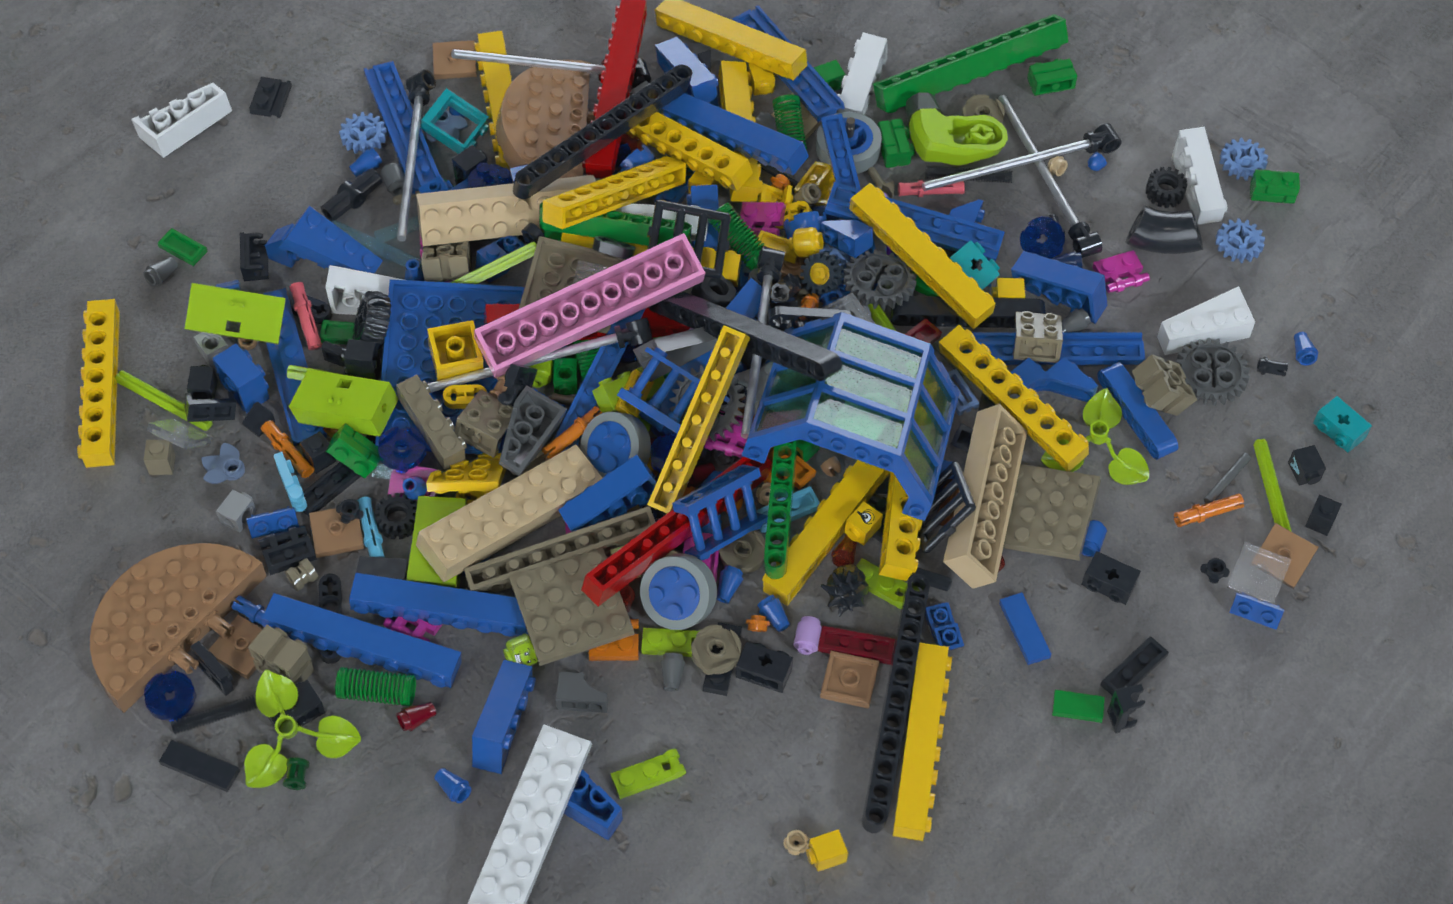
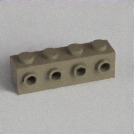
(431, 422)

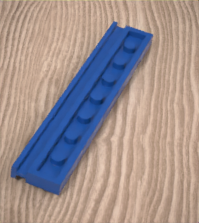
(808, 85)
(397, 115)
(943, 229)
(1077, 347)
(281, 356)

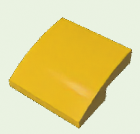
(823, 177)

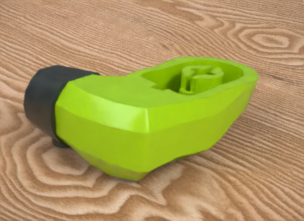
(952, 138)

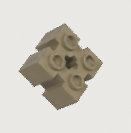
(446, 261)
(1164, 385)
(280, 655)

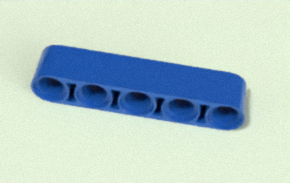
(1143, 420)

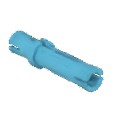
(370, 529)

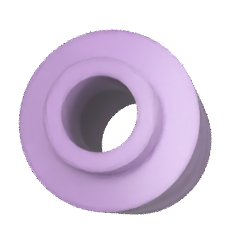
(807, 635)

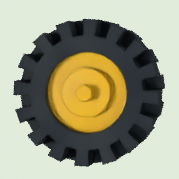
(822, 273)

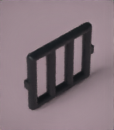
(704, 215)
(949, 528)

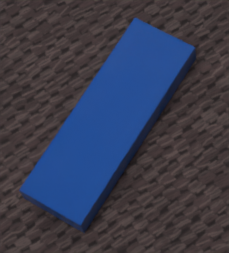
(1025, 628)

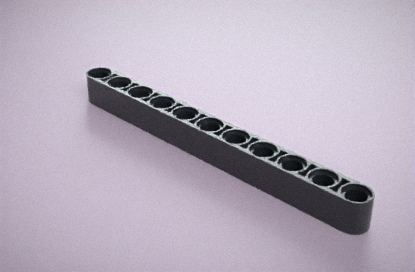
(601, 132)
(764, 340)
(894, 711)

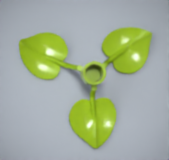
(1102, 414)
(274, 695)

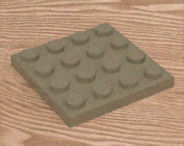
(556, 266)
(1051, 511)
(561, 615)

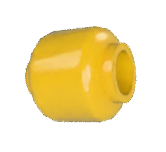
(806, 242)

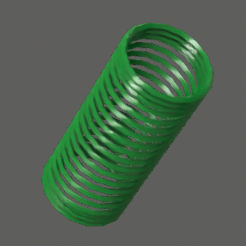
(789, 106)
(746, 237)
(406, 696)

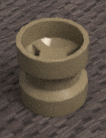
(301, 574)

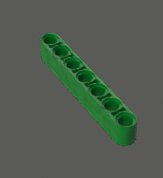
(620, 227)
(780, 509)

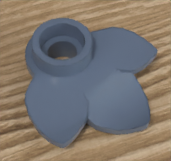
(450, 124)
(220, 466)

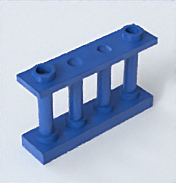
(653, 407)
(707, 497)

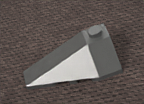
(680, 349)
(530, 429)

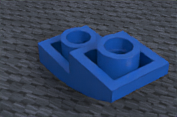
(943, 627)

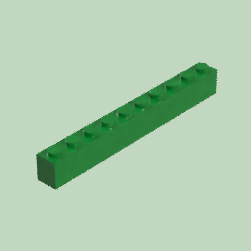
(972, 62)

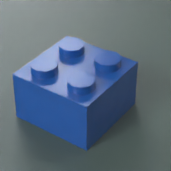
(241, 376)

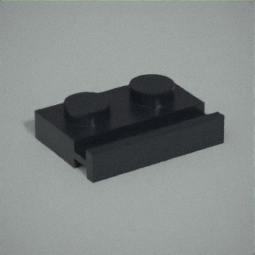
(270, 97)
(212, 668)

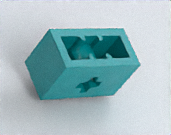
(975, 251)
(1342, 424)

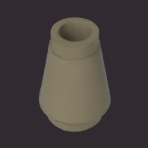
(809, 193)

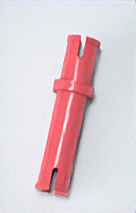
(915, 188)
(303, 308)

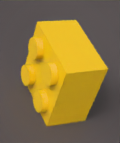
(454, 349)

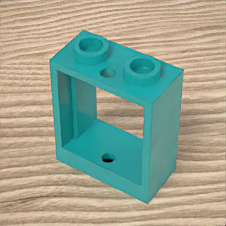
(450, 99)

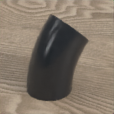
(1165, 232)

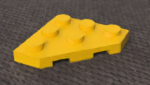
(479, 475)

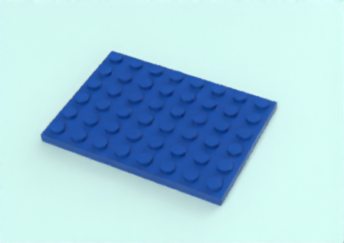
(406, 346)

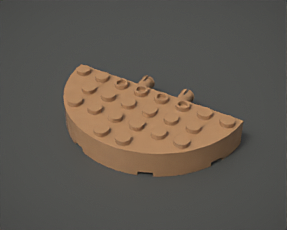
(541, 112)
(163, 610)

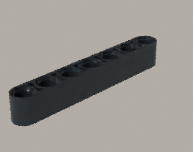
(942, 315)

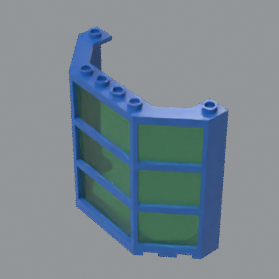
(882, 407)

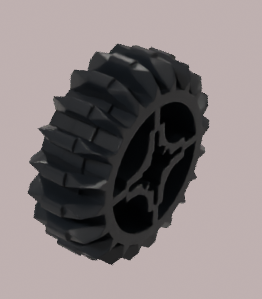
(372, 318)

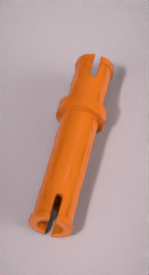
(809, 301)
(570, 434)
(281, 442)
(1199, 513)

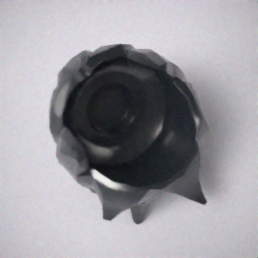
(846, 588)

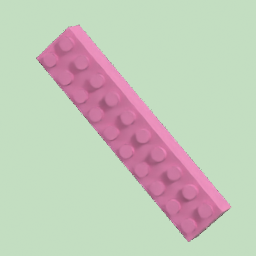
(589, 305)

